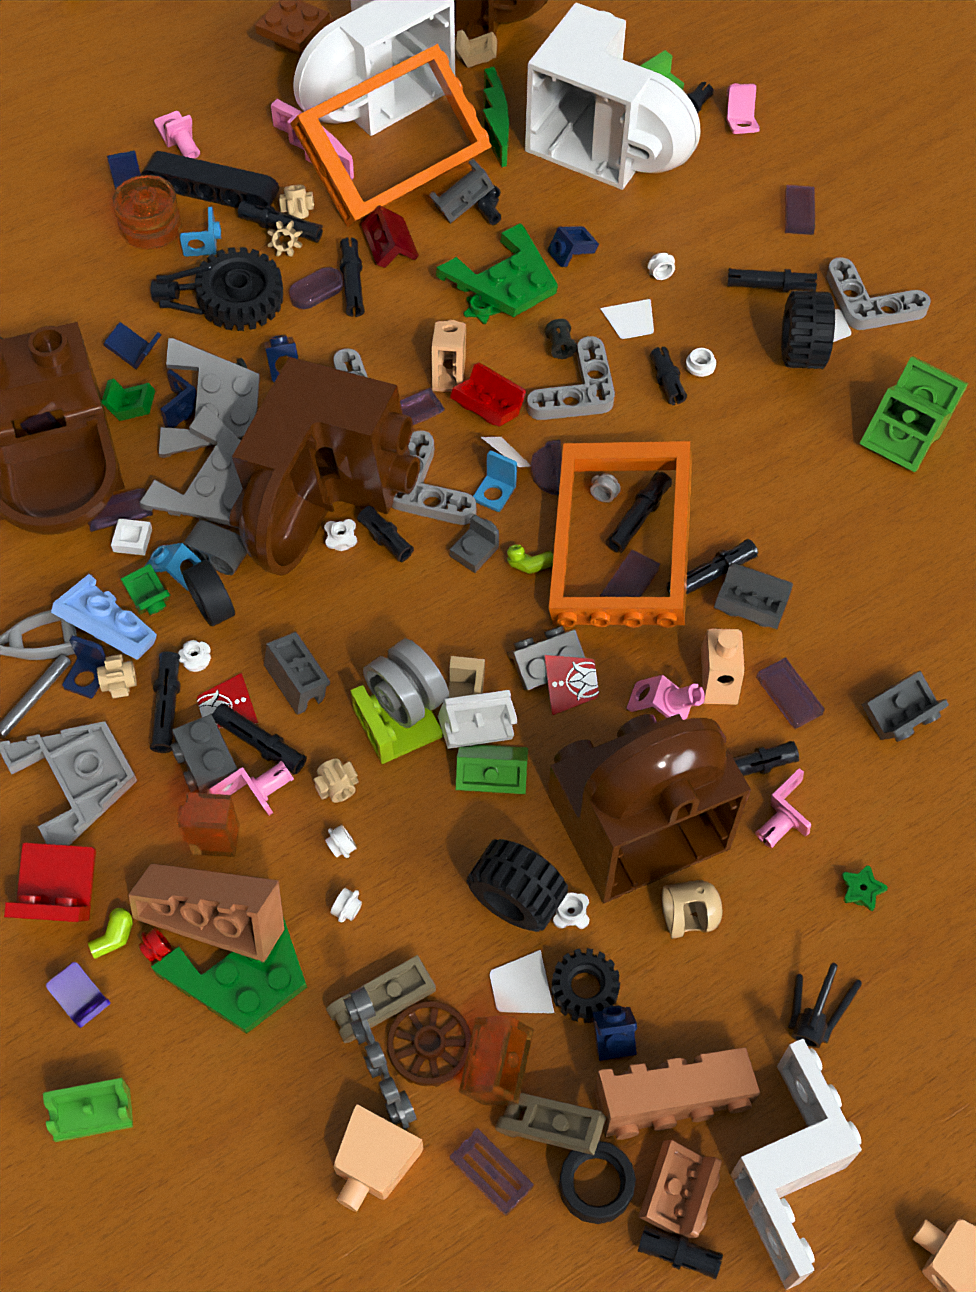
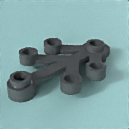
(397, 1103)

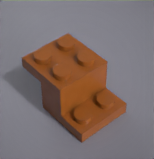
(293, 24)

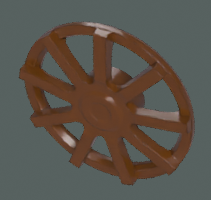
(428, 1044)

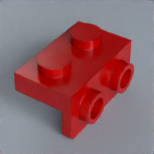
(489, 395)

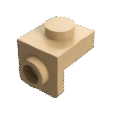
(476, 50)

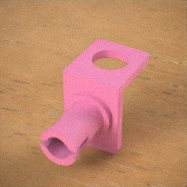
(741, 108)
(178, 132)
(666, 697)
(261, 786)
(786, 815)

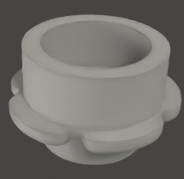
(605, 487)

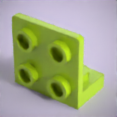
(385, 734)

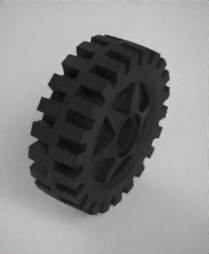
(239, 289)

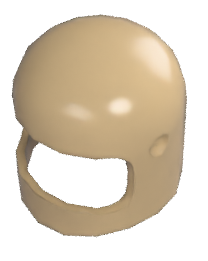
(689, 897)

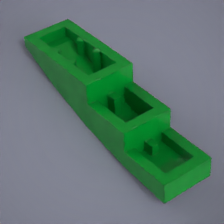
(496, 115)

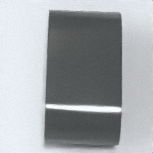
(217, 545)

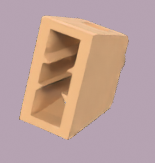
(448, 343)
(722, 656)
(373, 1157)
(953, 1255)

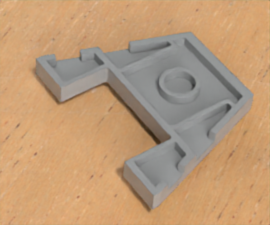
(222, 387)
(216, 483)
(87, 768)

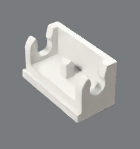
(477, 719)

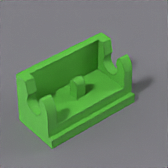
(88, 1109)

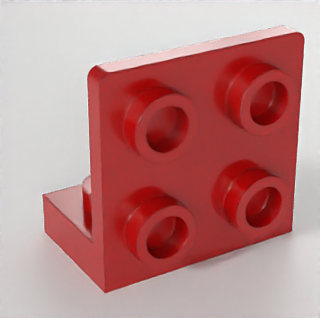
(54, 883)

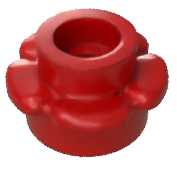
(154, 945)

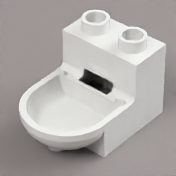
(367, 43)
(602, 111)

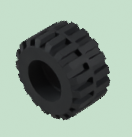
(808, 329)
(517, 885)

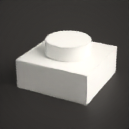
(131, 537)

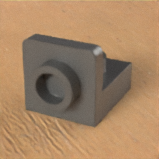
(476, 544)

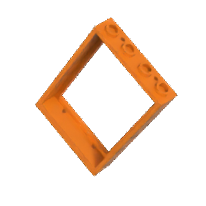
(333, 171)
(623, 610)

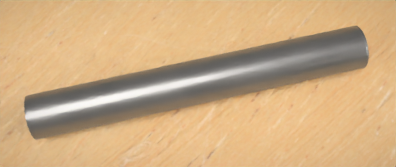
(33, 695)

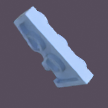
(100, 616)

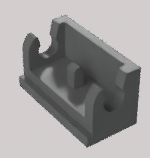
(463, 193)
(295, 671)

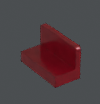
(388, 236)

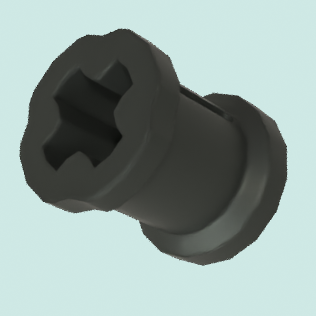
(562, 338)

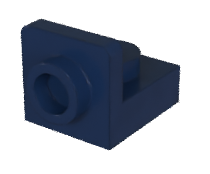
(569, 242)
(614, 1032)

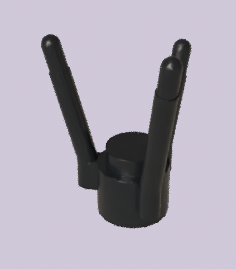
(165, 290)
(811, 1023)

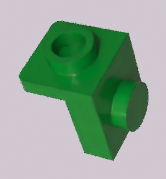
(128, 402)
(146, 590)

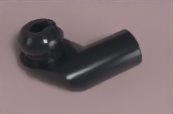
(488, 204)

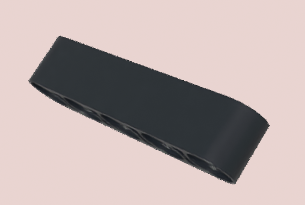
(212, 181)

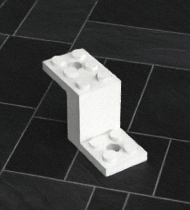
(796, 1162)

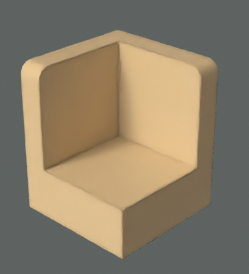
(466, 676)

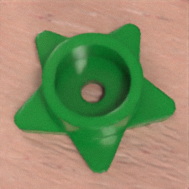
(475, 311)
(863, 897)

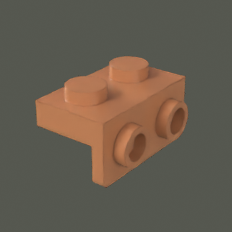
(680, 1190)

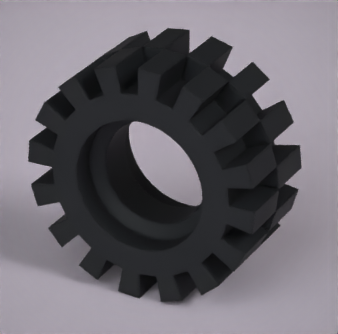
(584, 963)

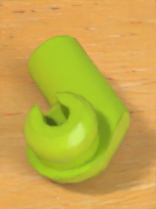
(529, 564)
(116, 933)

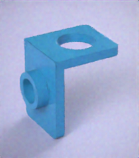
(208, 237)
(500, 475)
(169, 559)

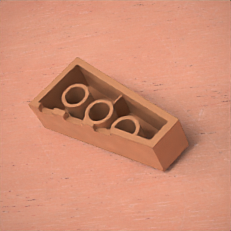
(211, 907)
(675, 1092)

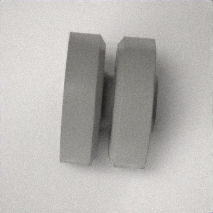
(406, 683)

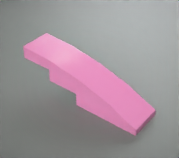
(282, 117)

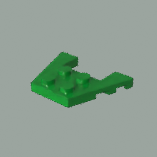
(512, 283)
(239, 986)

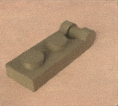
(388, 995)
(553, 1123)

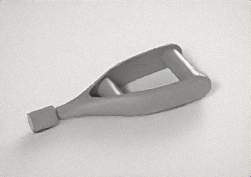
(14, 637)

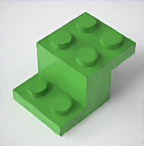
(913, 413)

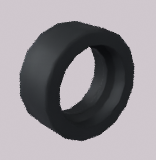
(208, 593)
(592, 1213)

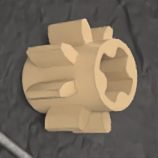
(296, 201)
(282, 246)
(116, 676)
(336, 780)

